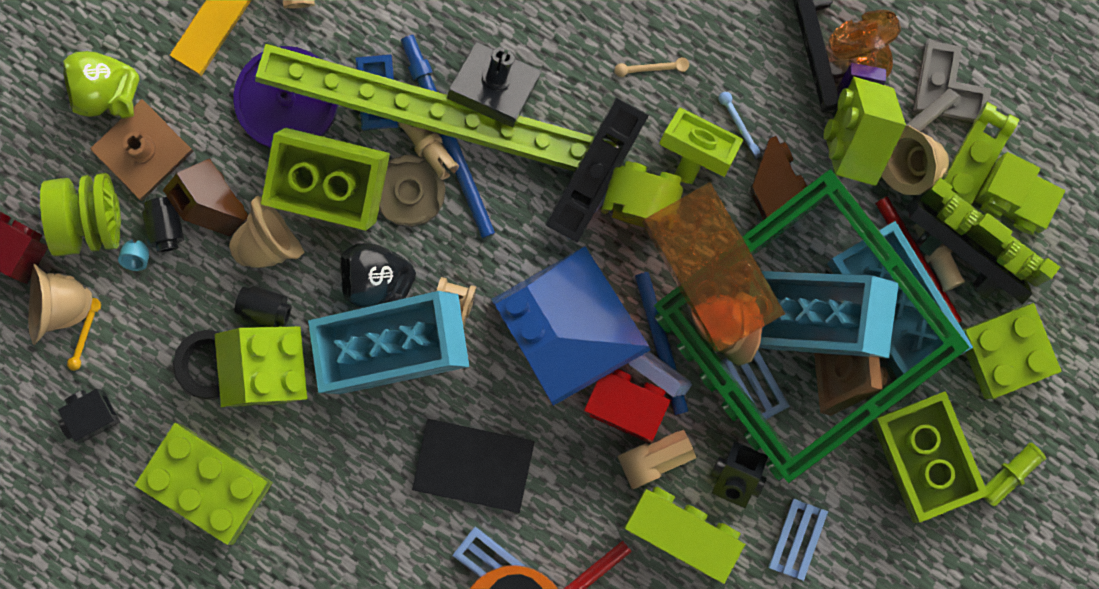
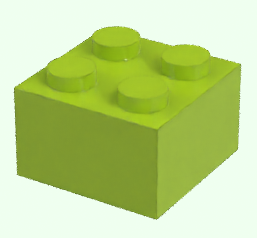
(864, 130)
(1010, 351)
(260, 366)

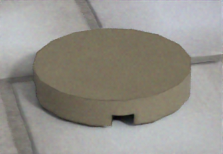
(417, 200)

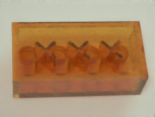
(713, 267)

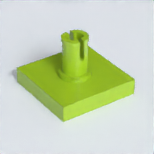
(699, 145)

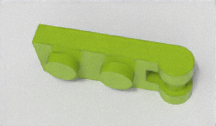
(979, 152)

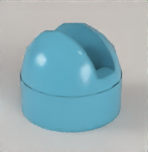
(136, 251)

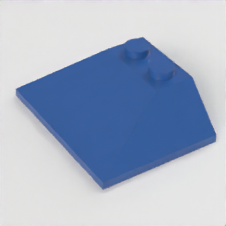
(570, 325)

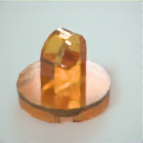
(867, 39)

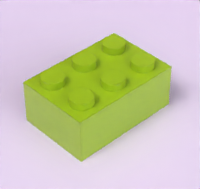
(325, 178)
(929, 457)
(203, 484)
(685, 534)

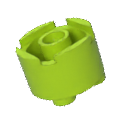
(638, 194)

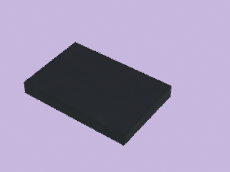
(473, 465)

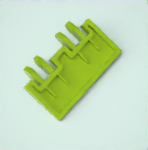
(989, 234)

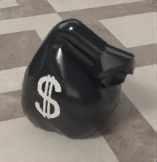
(374, 275)

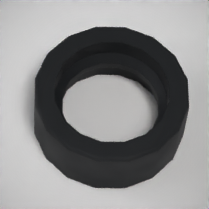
(181, 362)

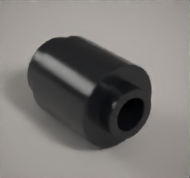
(162, 225)
(262, 307)

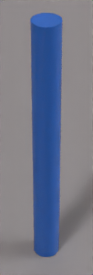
(658, 334)

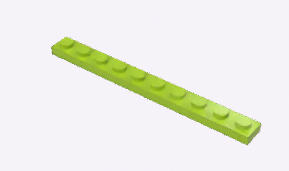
(418, 107)

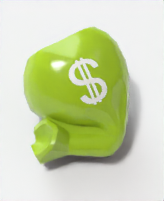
(99, 84)

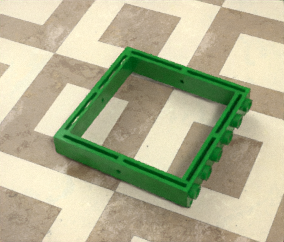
(738, 403)

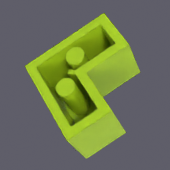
(1019, 194)

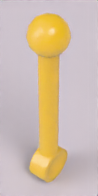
(74, 362)

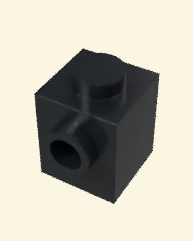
(87, 415)

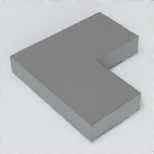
(939, 74)

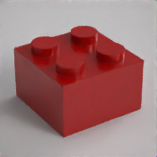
(627, 405)

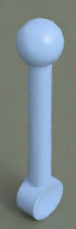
(725, 98)

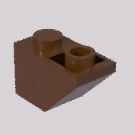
(775, 179)
(206, 199)

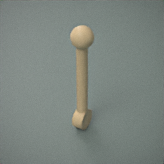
(680, 65)

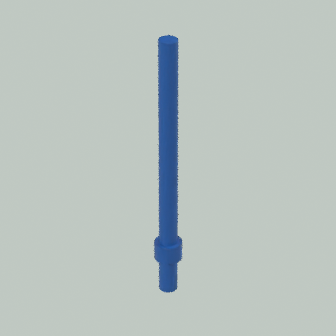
(421, 72)

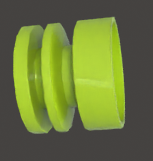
(74, 215)

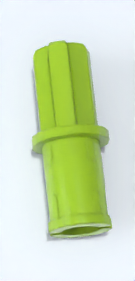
(1013, 473)

